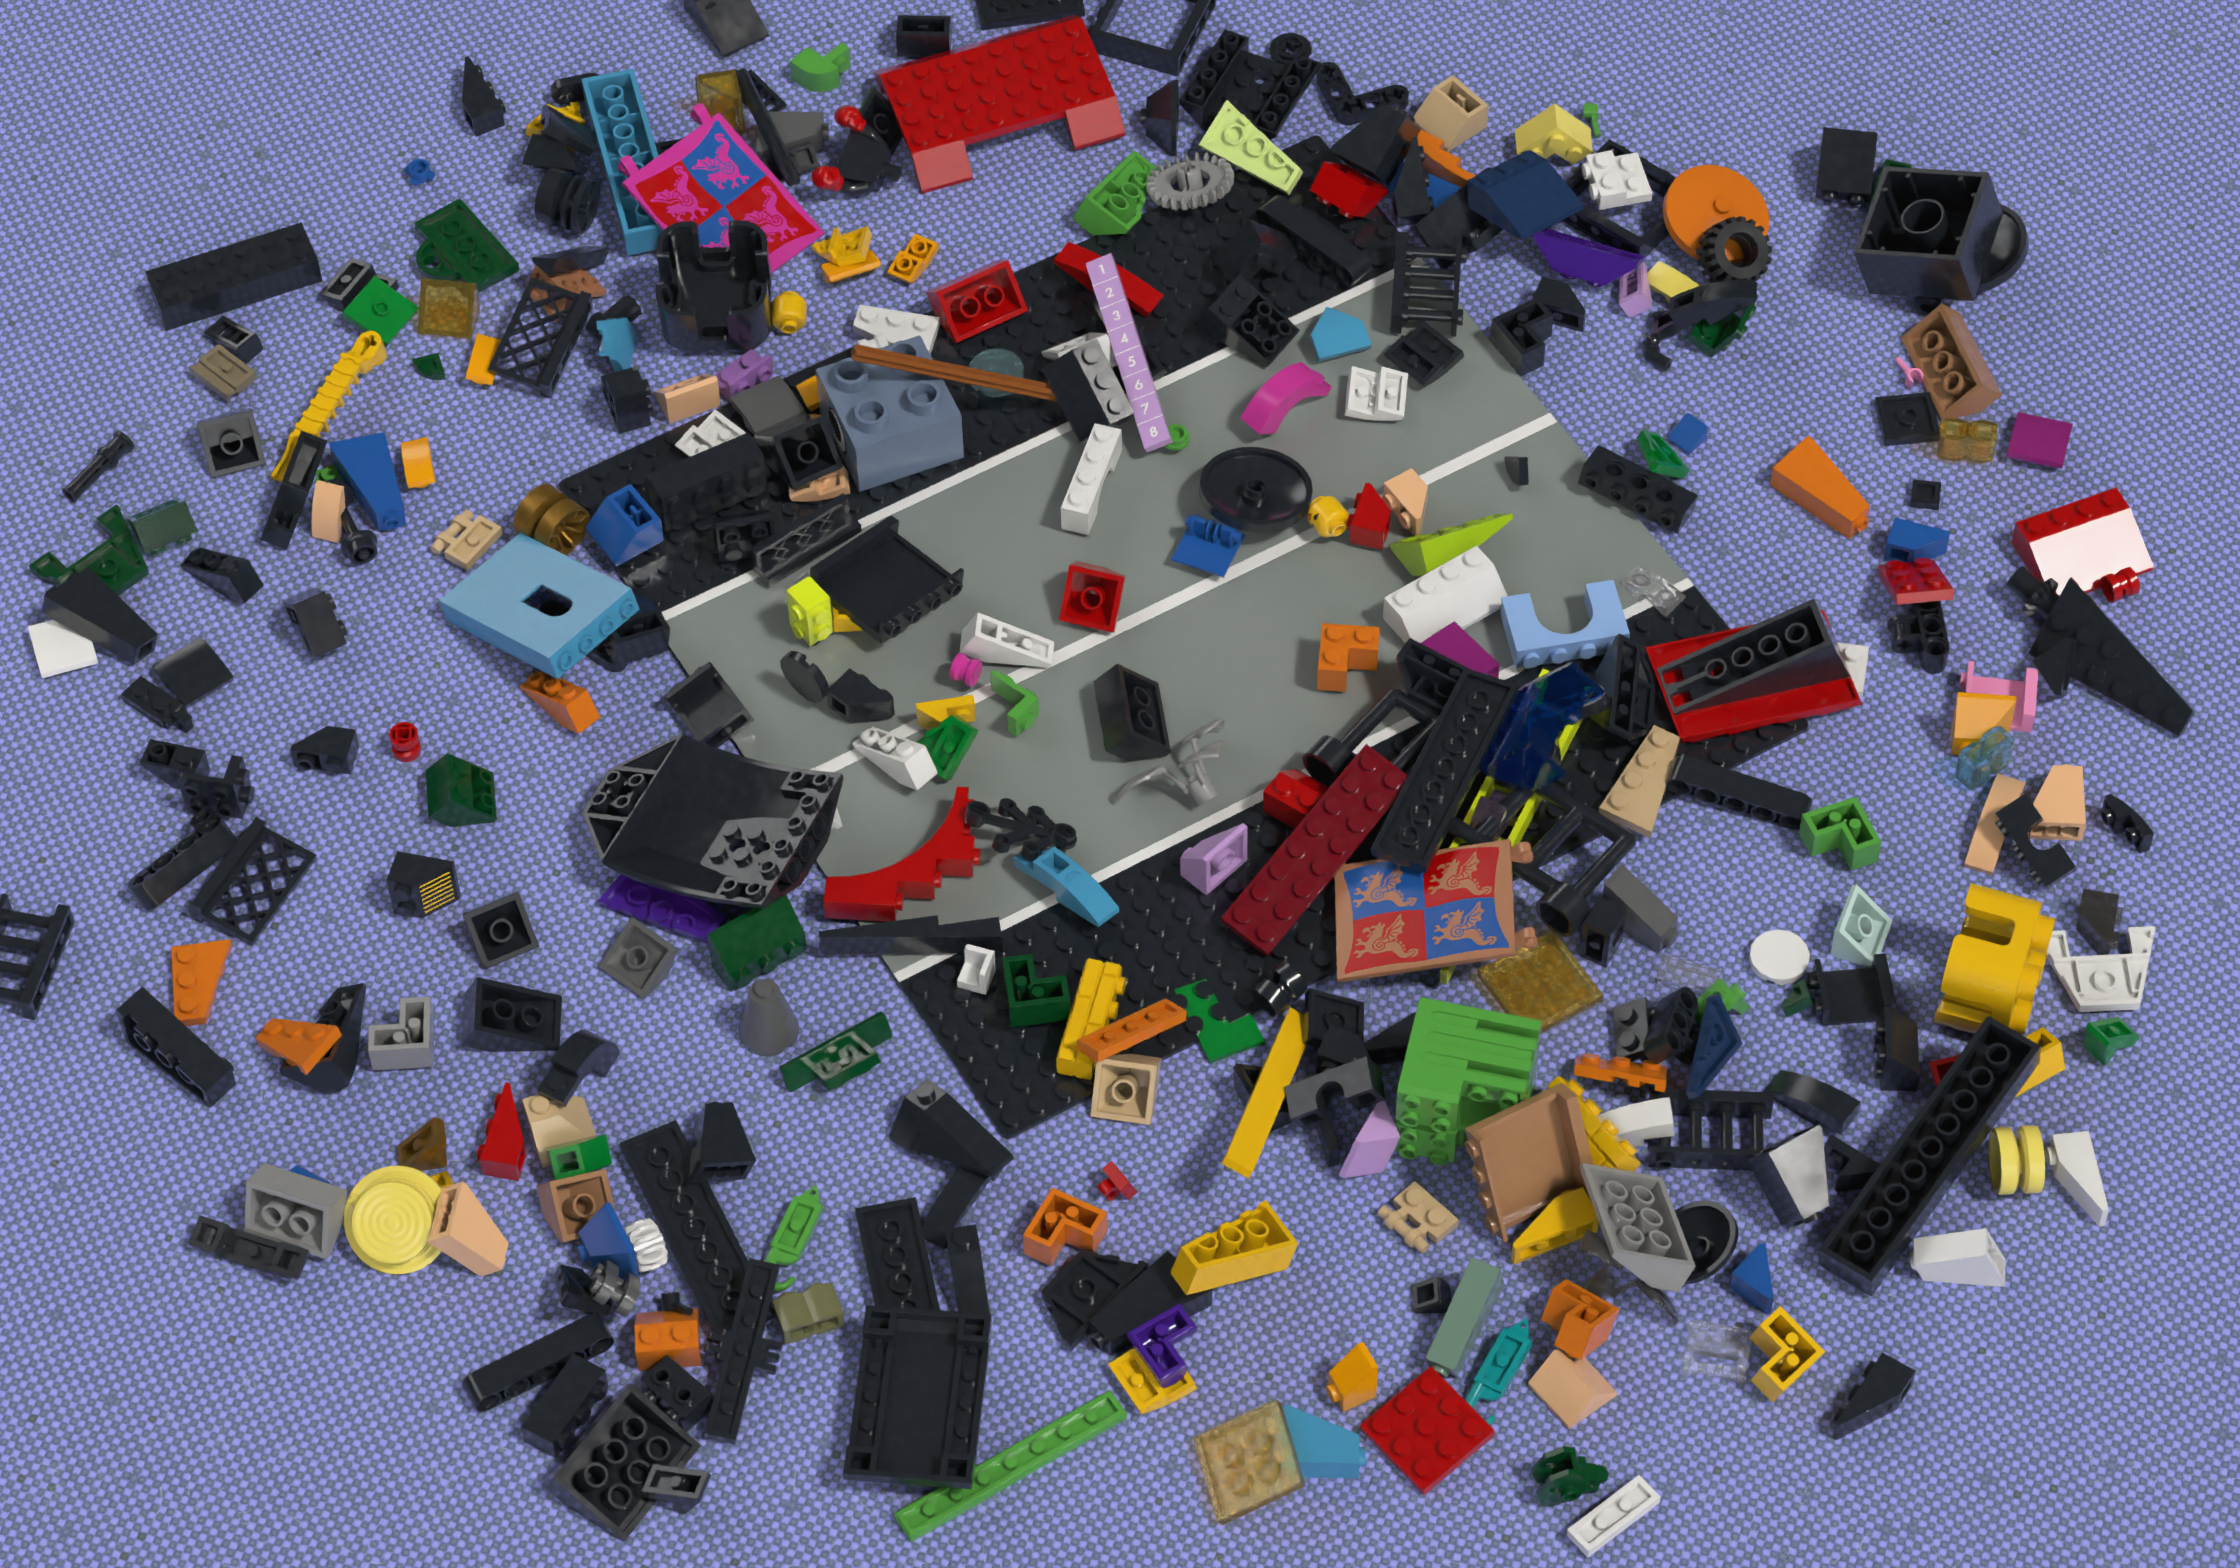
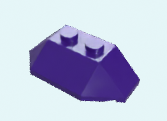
(1585, 258)

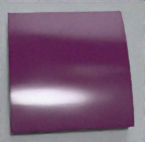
(2039, 440)

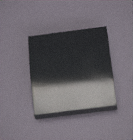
(568, 130)
(350, 282)
(1424, 354)
(193, 672)

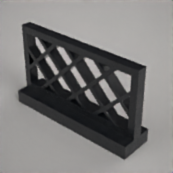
(564, 338)
(229, 875)

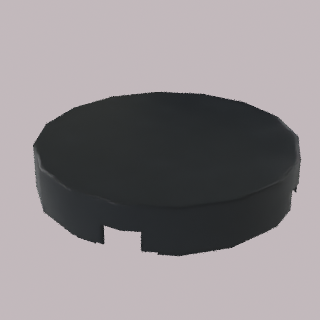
(804, 678)

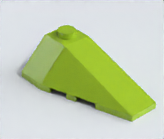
(1429, 551)

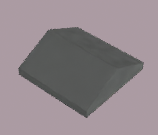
(639, 958)

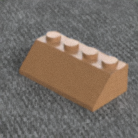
(1951, 364)

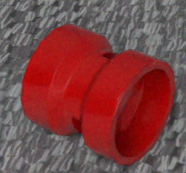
(2121, 584)
(405, 742)

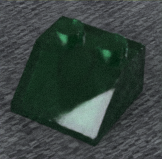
(162, 525)

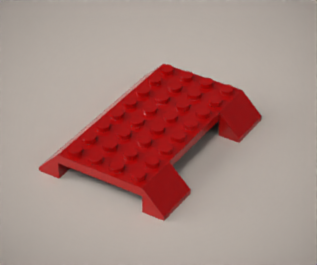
(999, 90)

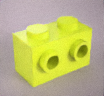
(809, 611)

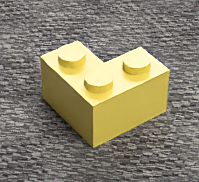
(1557, 133)

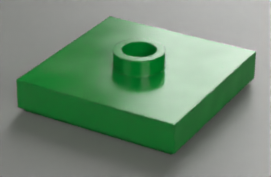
(380, 310)

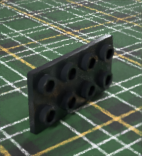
(1454, 218)

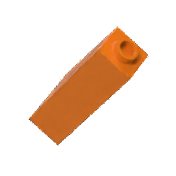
(1820, 488)

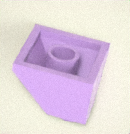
(1215, 858)

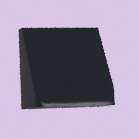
(1431, 1296)

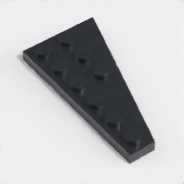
(2110, 661)

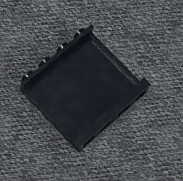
(884, 581)

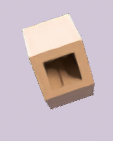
(1407, 499)

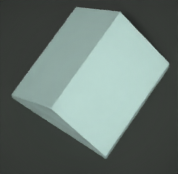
(1860, 929)

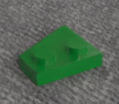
(1660, 455)
(949, 744)

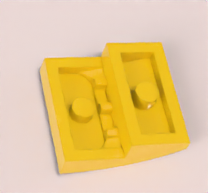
(1144, 1387)

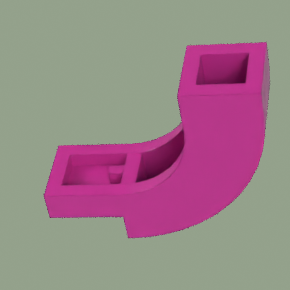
(1280, 394)

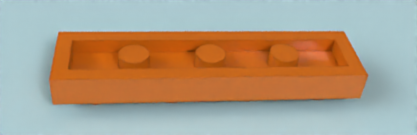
(1131, 1030)

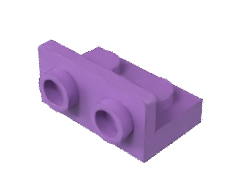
(744, 373)

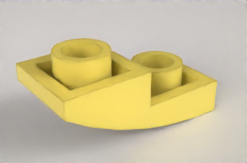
(1668, 280)

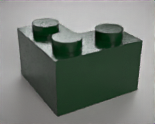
(1033, 999)

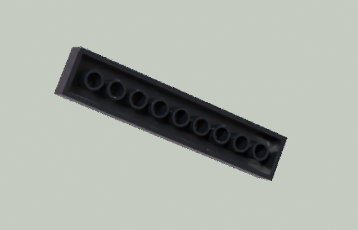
(1929, 1156)

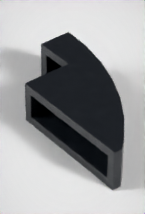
(293, 490)

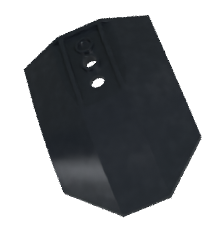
(687, 804)

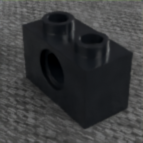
(1602, 931)

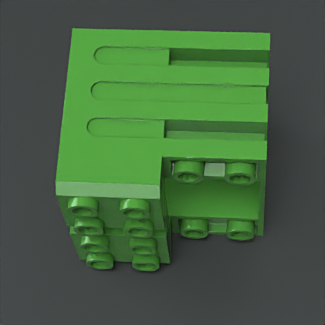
(1459, 1072)

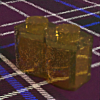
(1966, 440)

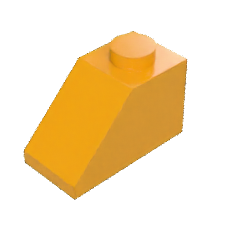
(1353, 1379)

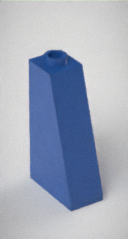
(369, 471)

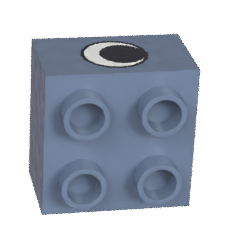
(889, 418)

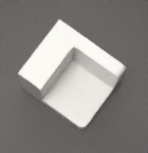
(977, 969)

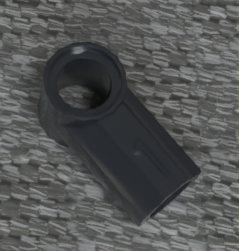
(624, 308)

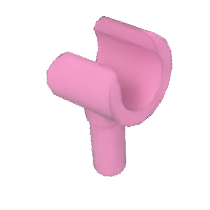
(1909, 373)

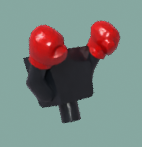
(863, 161)

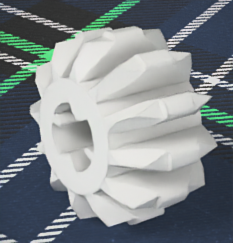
(648, 1244)

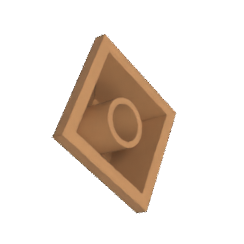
(573, 1202)

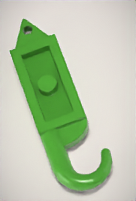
(795, 1232)

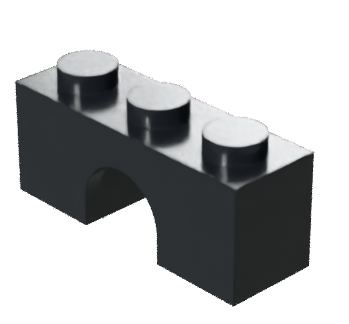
(2018, 821)
(1311, 1096)

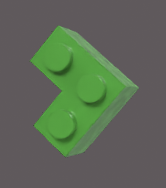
(1841, 827)

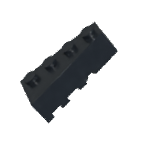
(174, 1048)

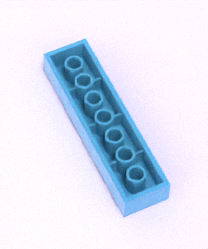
(623, 130)

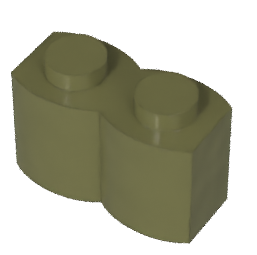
(808, 1312)

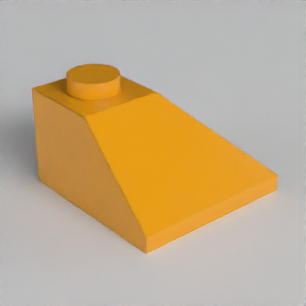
(1976, 715)

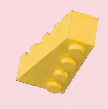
(1235, 1252)

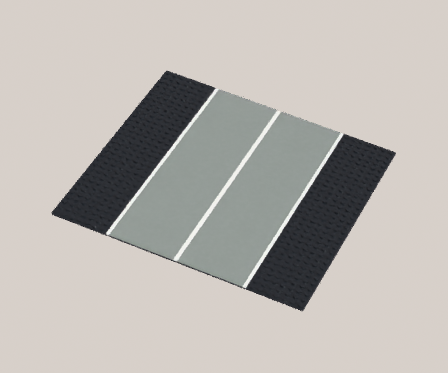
(1211, 642)

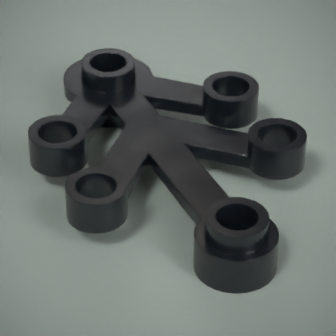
(1023, 827)

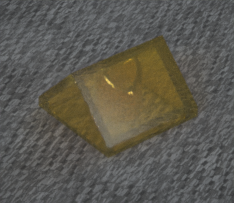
(722, 95)
(448, 308)

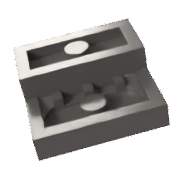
(766, 405)

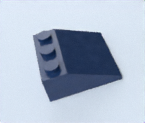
(1522, 195)

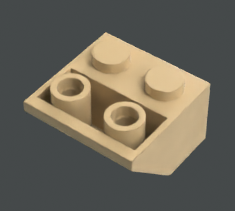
(1452, 113)

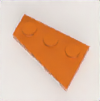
(196, 977)
(297, 1041)
(1632, 1073)

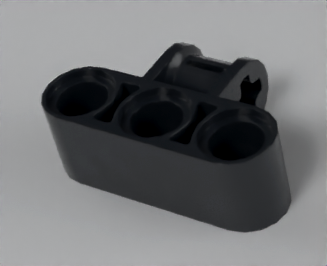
(1922, 633)
(1673, 1028)

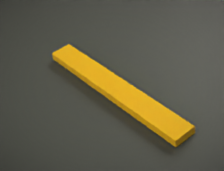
(1267, 1095)

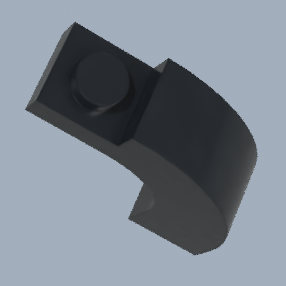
(573, 1061)

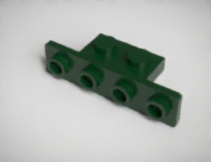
(840, 1056)

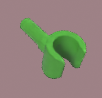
(1591, 112)

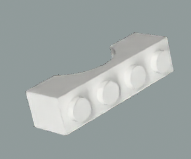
(1083, 494)

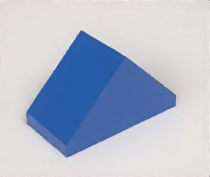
(1753, 1280)

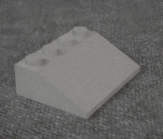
(1640, 1225)

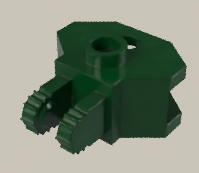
(1566, 1477)

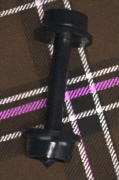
(358, 545)

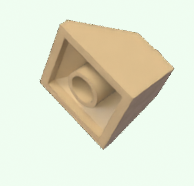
(1126, 1088)
(555, 1124)

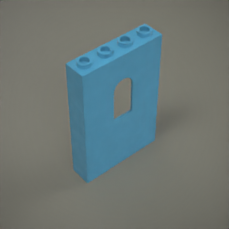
(493, 607)

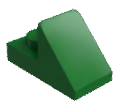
(2106, 1037)

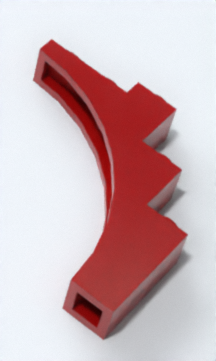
(882, 892)

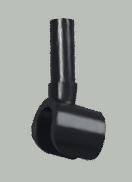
(671, 1302)

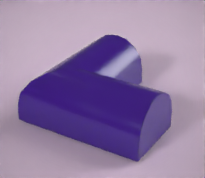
(1155, 1344)

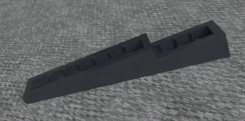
(913, 937)

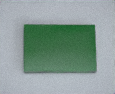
(1220, 1038)

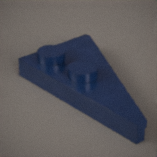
(1715, 1046)

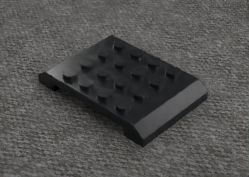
(919, 1397)

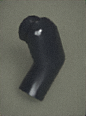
(1652, 353)

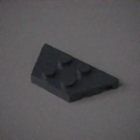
(1085, 1289)

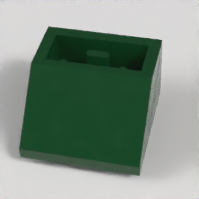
(460, 792)

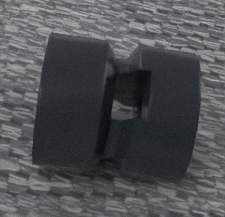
(1282, 986)

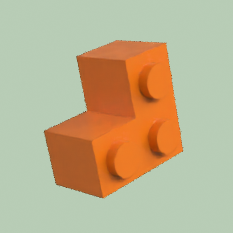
(1344, 649)
(1063, 1221)
(1580, 1319)

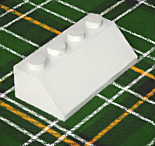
(1456, 591)

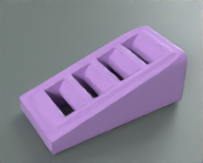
(1635, 293)

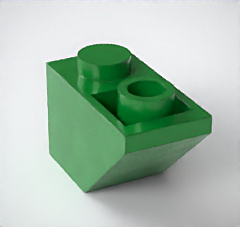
(578, 1156)

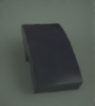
(2125, 819)

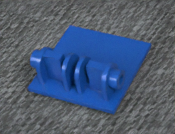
(1208, 546)

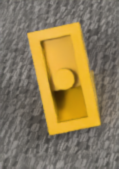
(932, 713)

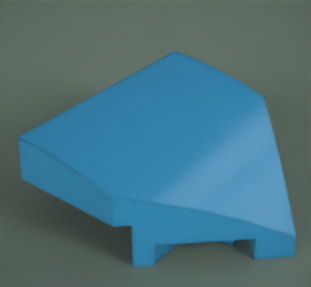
(1338, 335)
(617, 341)

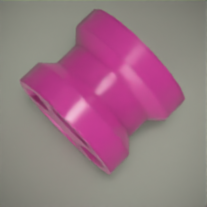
(965, 669)

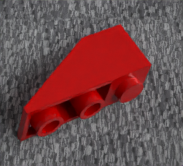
(504, 1147)

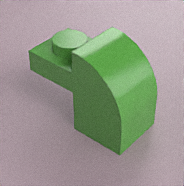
(820, 72)

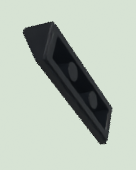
(571, 259)

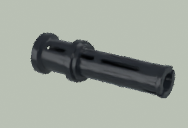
(106, 458)

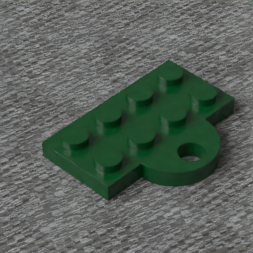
(461, 248)

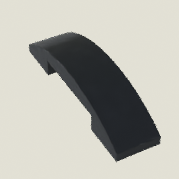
(953, 1204)
(248, 1249)

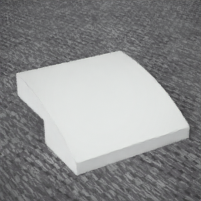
(1376, 394)
(710, 433)
(60, 648)

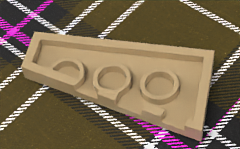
(1641, 786)

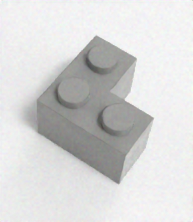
(406, 1043)

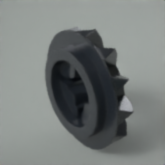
(1294, 42)

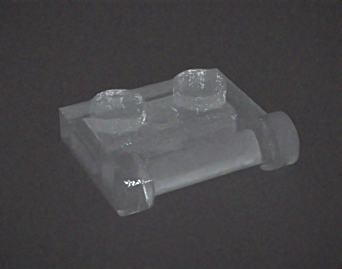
(1717, 1342)

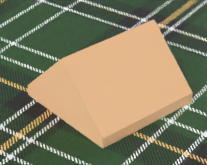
(688, 397)
(1570, 1387)

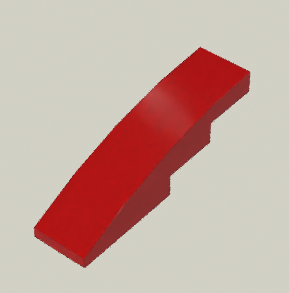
(1139, 294)

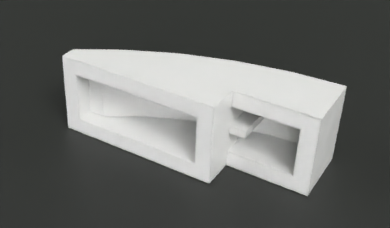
(1643, 1120)

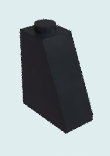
(720, 1145)

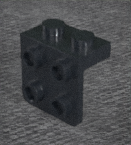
(225, 796)

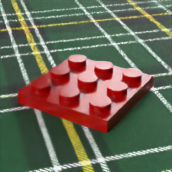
(1427, 1430)

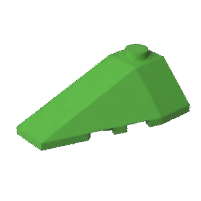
(1117, 200)

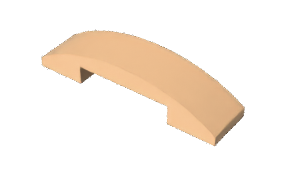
(1987, 837)

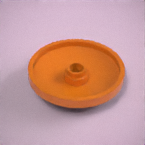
(1706, 197)

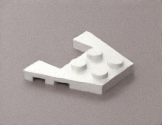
(2104, 980)

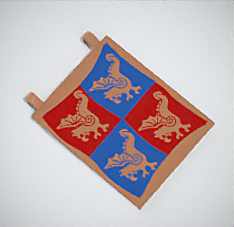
(1418, 921)

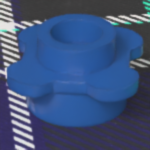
(419, 171)

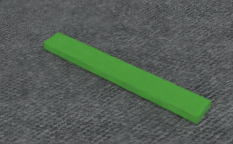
(1012, 1465)

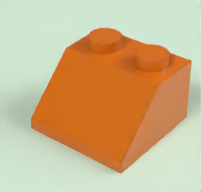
(667, 1334)

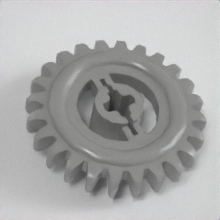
(1190, 175)

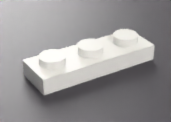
(1613, 1516)

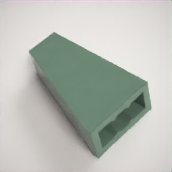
(1465, 1317)

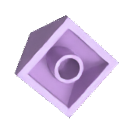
(1372, 1145)

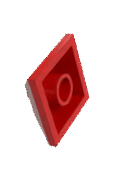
(1092, 596)

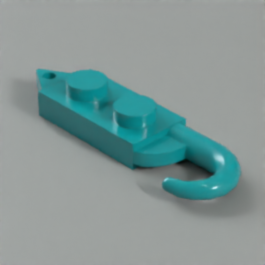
(1500, 1365)

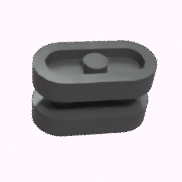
(608, 1285)

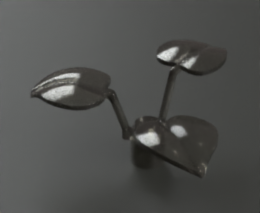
(1603, 1282)

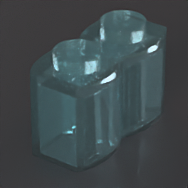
(1985, 757)

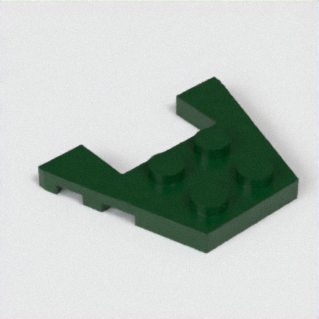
(114, 561)

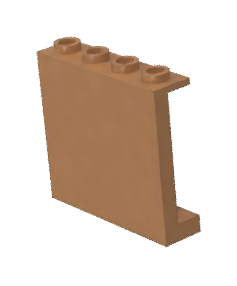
(1528, 1156)

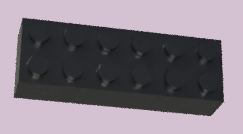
(233, 276)

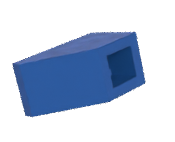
(1914, 540)

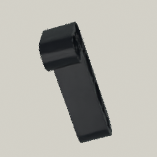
(184, 860)

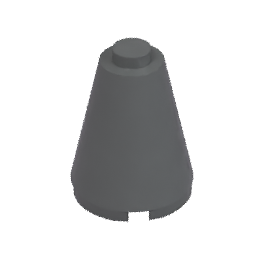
(767, 1020)

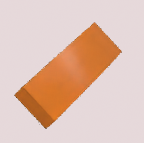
(1441, 163)

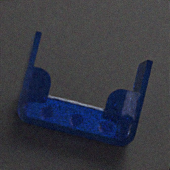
(1533, 724)

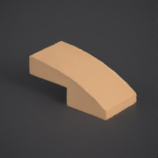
(823, 487)
(327, 511)

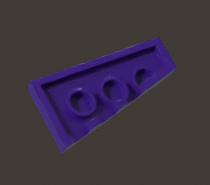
(662, 908)

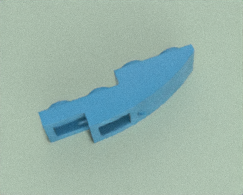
(1071, 883)

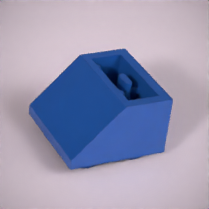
(625, 526)

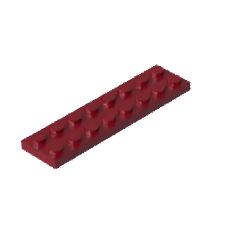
(1315, 851)

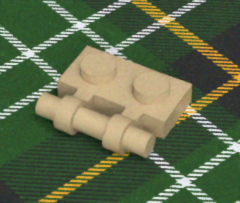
(471, 544)
(1424, 1212)

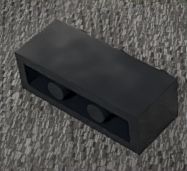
(565, 1406)

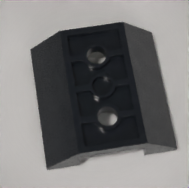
(1231, 75)

